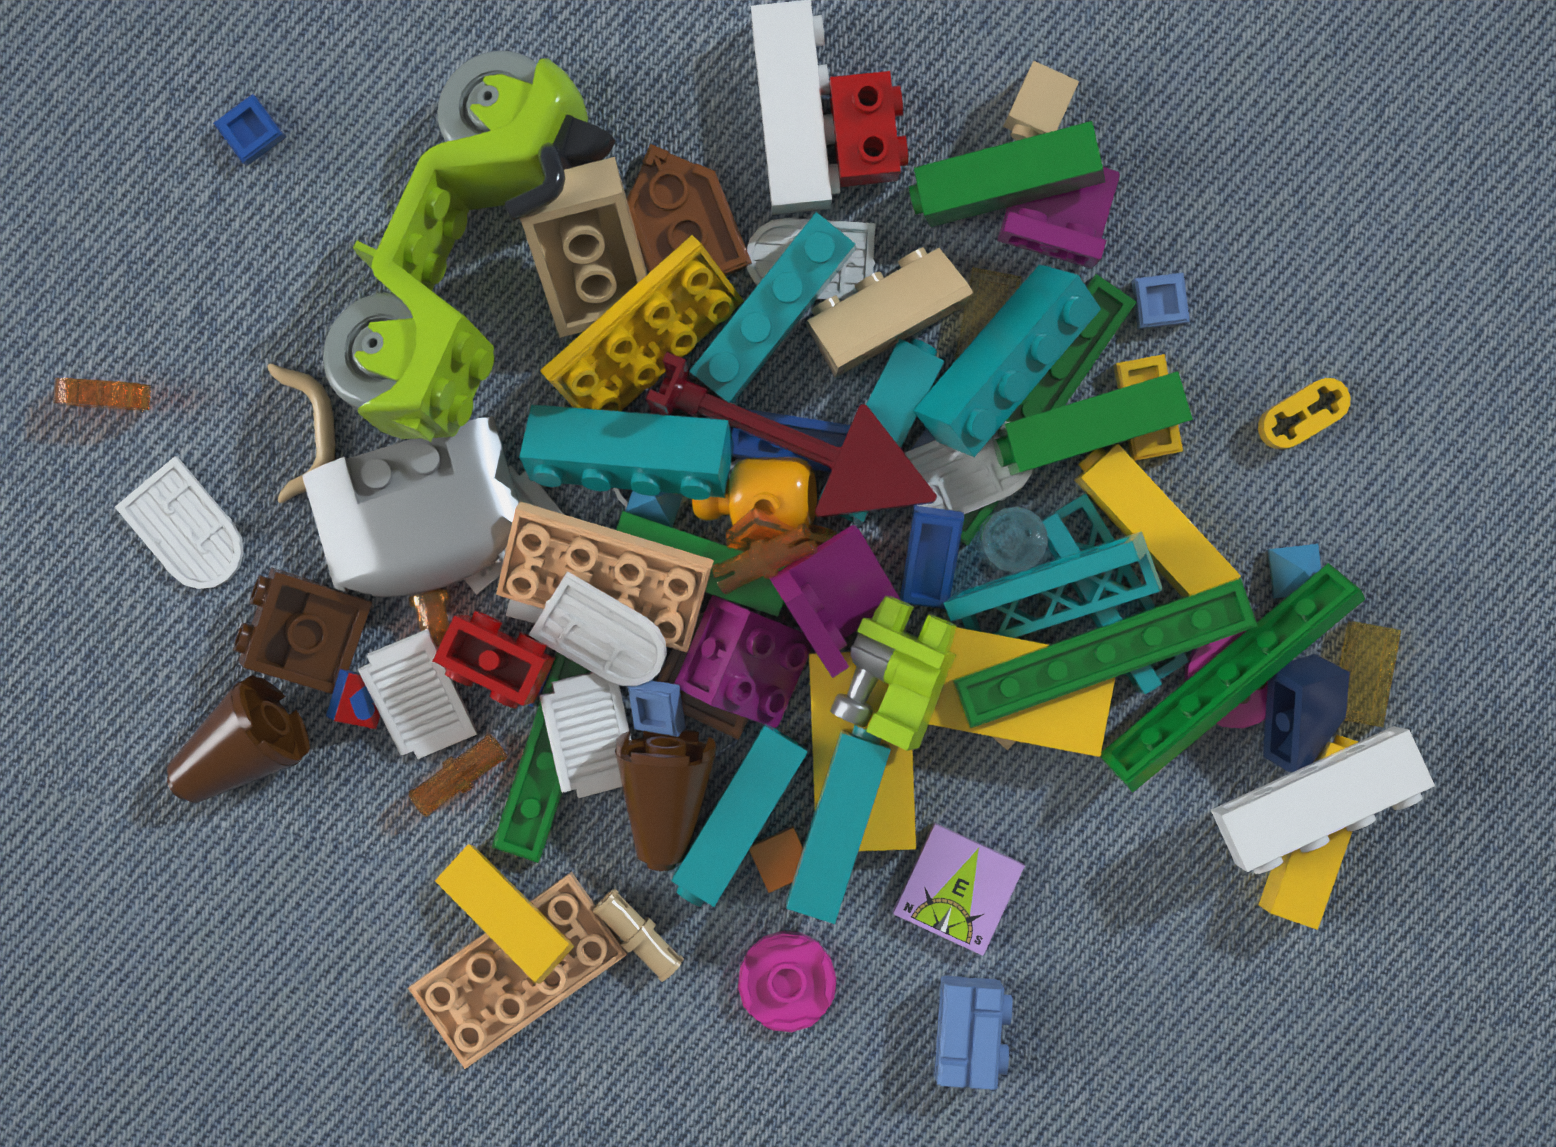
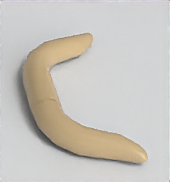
(323, 423)

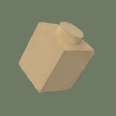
(1040, 102)

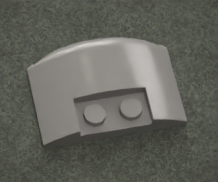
(415, 512)

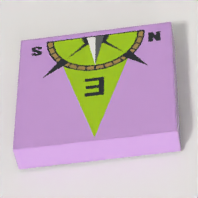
(958, 889)

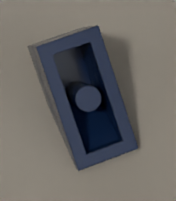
(1303, 710)

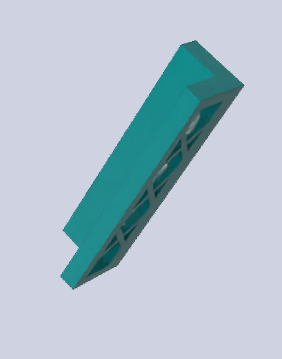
(1062, 544)
(1058, 574)

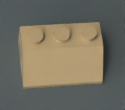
(585, 246)
(887, 309)

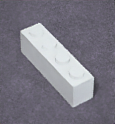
(792, 106)
(1322, 799)

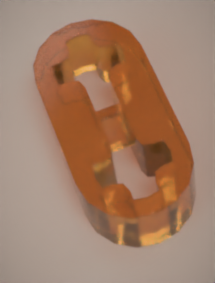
(102, 394)

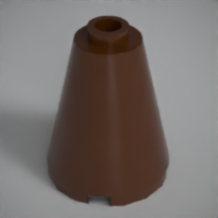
(239, 743)
(664, 792)

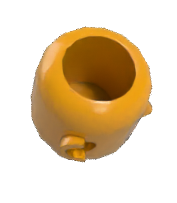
(769, 484)

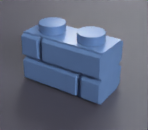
(970, 1032)

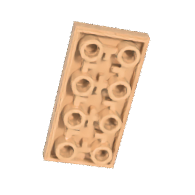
(640, 573)
(486, 998)

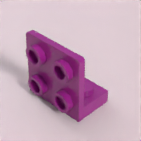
(1064, 224)
(834, 593)
(743, 662)

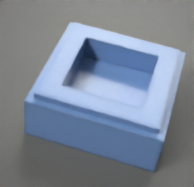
(1160, 301)
(657, 708)

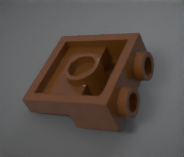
(301, 630)

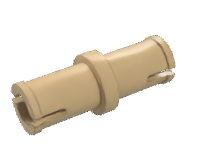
(638, 935)

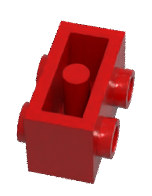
(867, 128)
(482, 654)

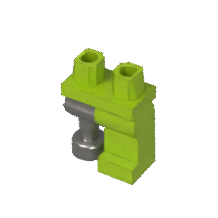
(910, 666)

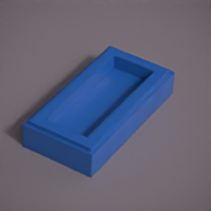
(931, 556)

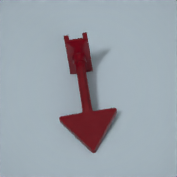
(865, 471)

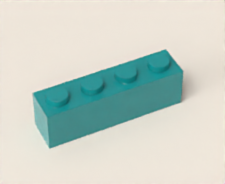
(773, 308)
(1007, 359)
(627, 451)

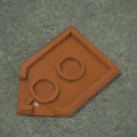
(679, 201)

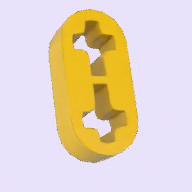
(1310, 423)

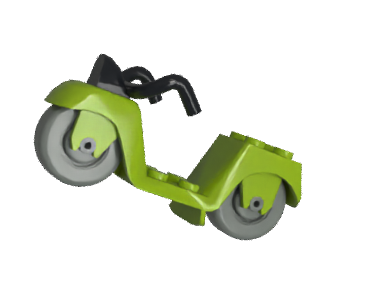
(508, 138)

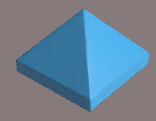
(657, 508)
(1292, 567)

